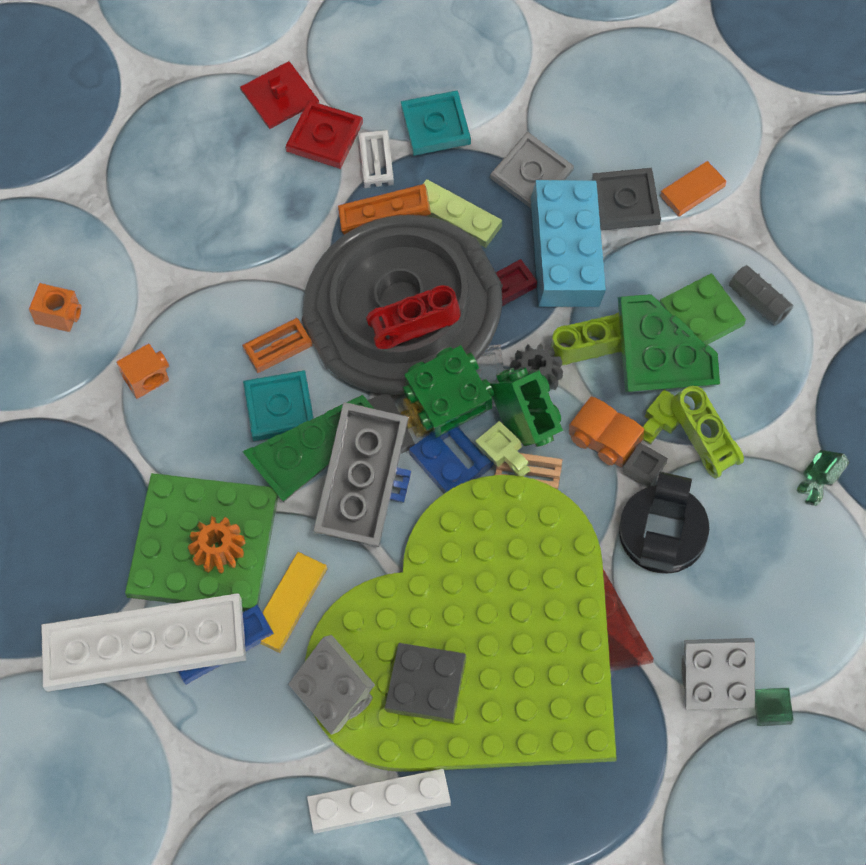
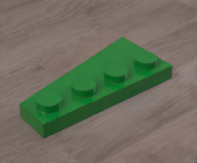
(298, 454)

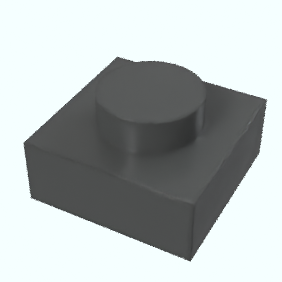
(645, 465)

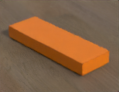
(401, 202)

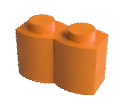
(606, 432)

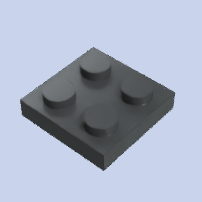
(627, 199)
(426, 683)

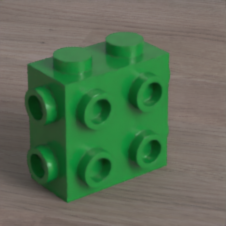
(448, 390)
(526, 406)

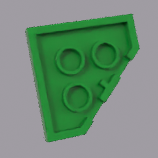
(661, 348)

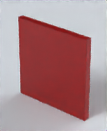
(278, 94)

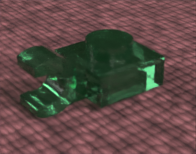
(822, 471)

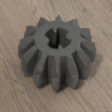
(541, 360)

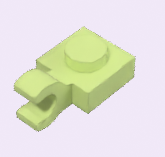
(503, 446)

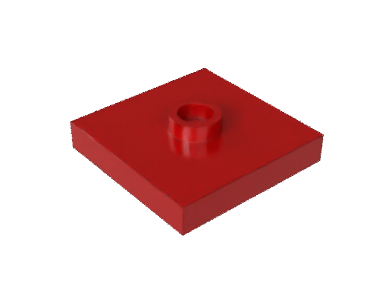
(324, 134)

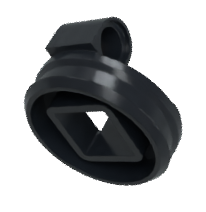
(659, 551)

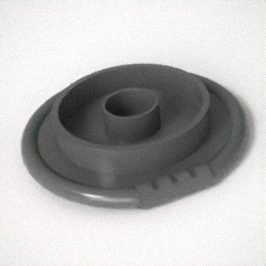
(382, 266)

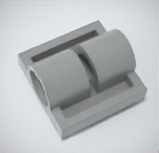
(719, 673)
(332, 685)

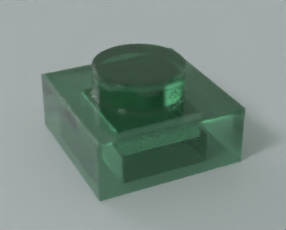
(773, 707)

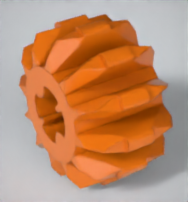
(213, 533)

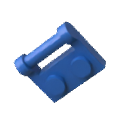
(443, 465)

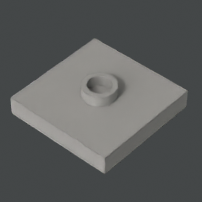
(529, 162)

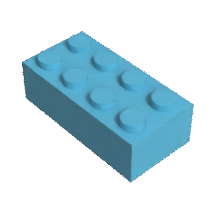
(567, 243)

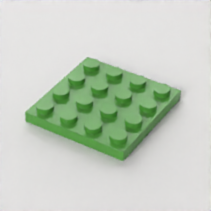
(172, 509)

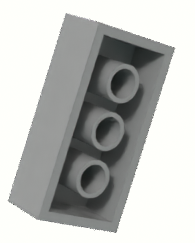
(361, 474)

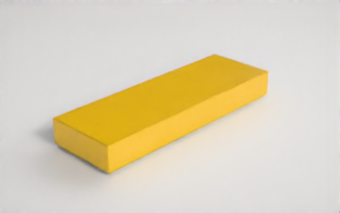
(291, 599)

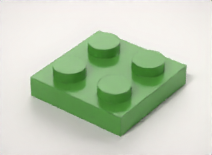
(705, 309)

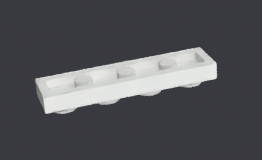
(378, 801)

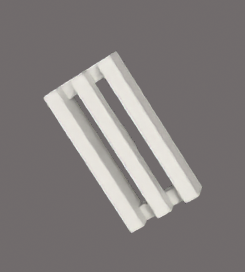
(376, 179)

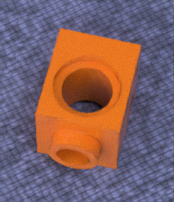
(50, 297)
(143, 370)

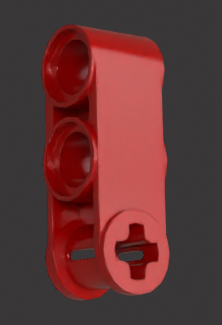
(398, 316)

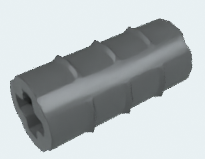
(761, 295)

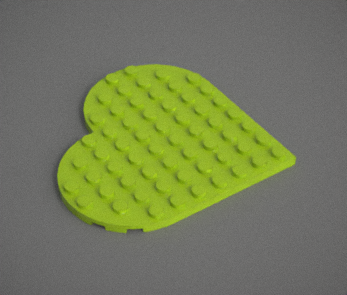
(517, 588)

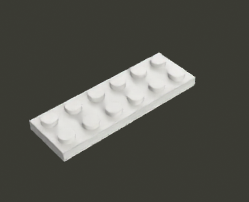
(143, 642)

